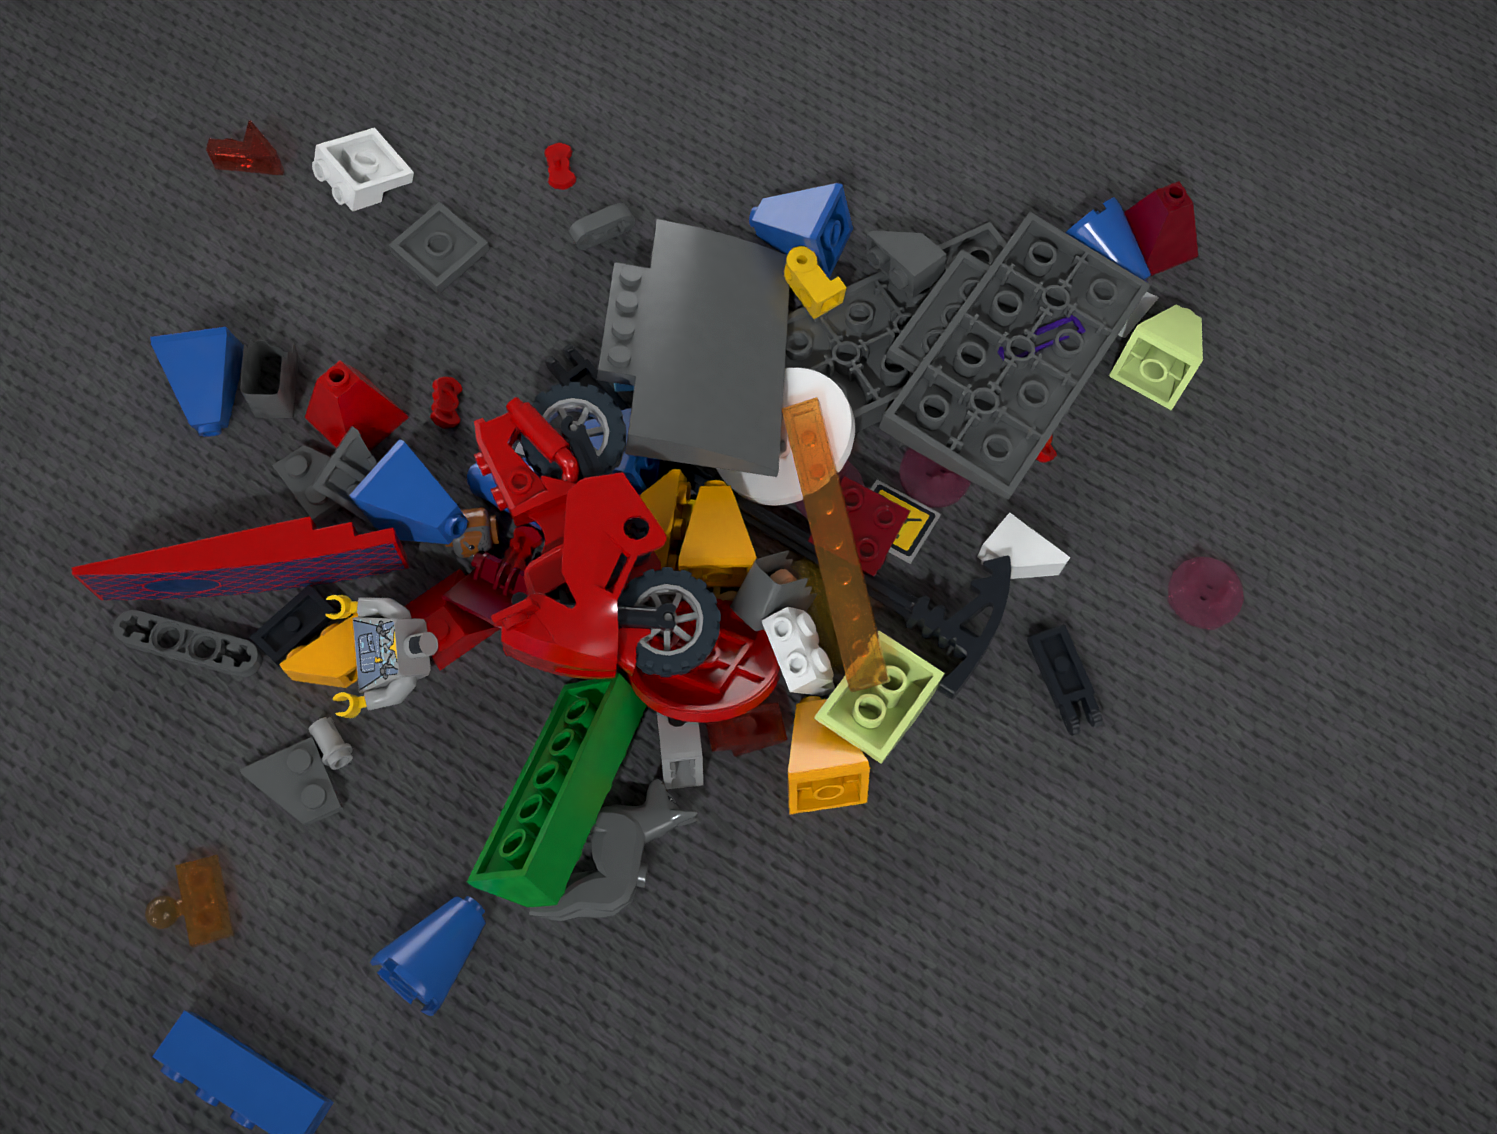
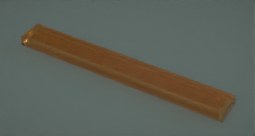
(835, 546)

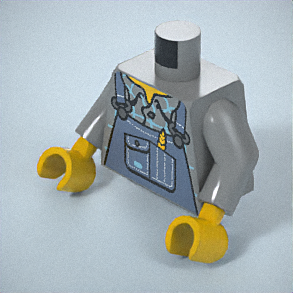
(389, 652)

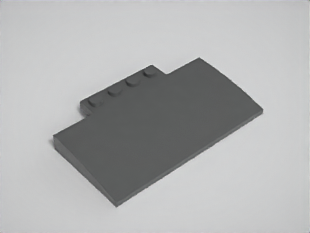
(854, 337)
(701, 349)
(991, 413)

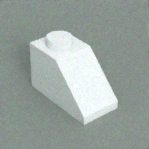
(1029, 552)

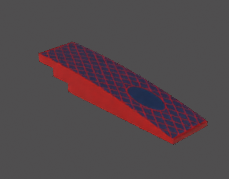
(247, 562)

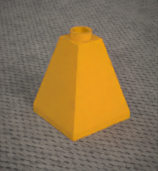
(717, 539)
(822, 765)

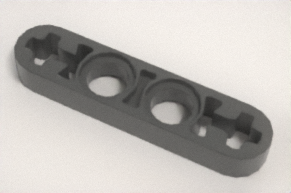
(187, 645)

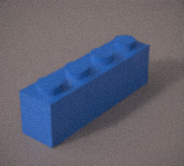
(239, 1078)

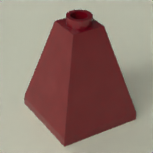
(1165, 227)

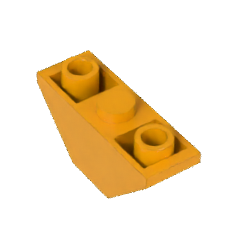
(666, 503)
(327, 659)

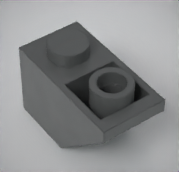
(906, 259)

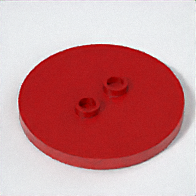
(728, 682)

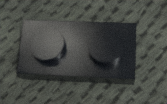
(293, 625)

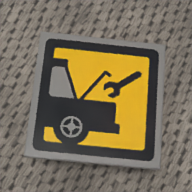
(916, 527)

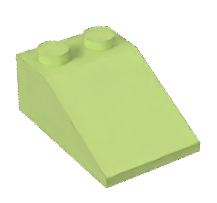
(883, 713)

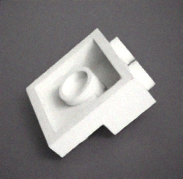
(360, 168)
(798, 653)

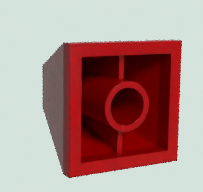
(348, 399)

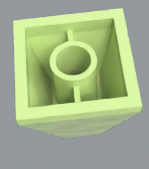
(1162, 355)

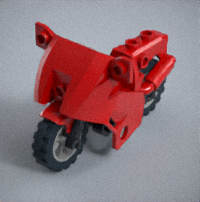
(593, 547)

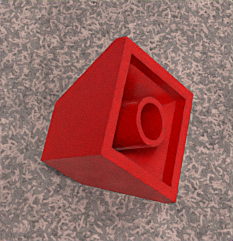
(454, 628)

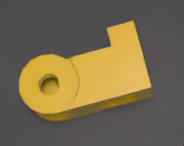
(811, 283)

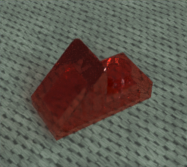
(251, 155)
(748, 732)

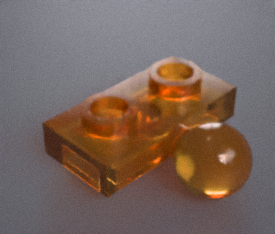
(201, 903)

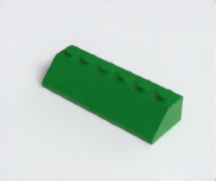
(559, 793)

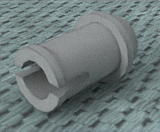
(335, 751)

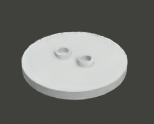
(799, 386)

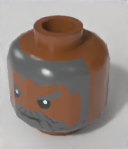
(480, 534)

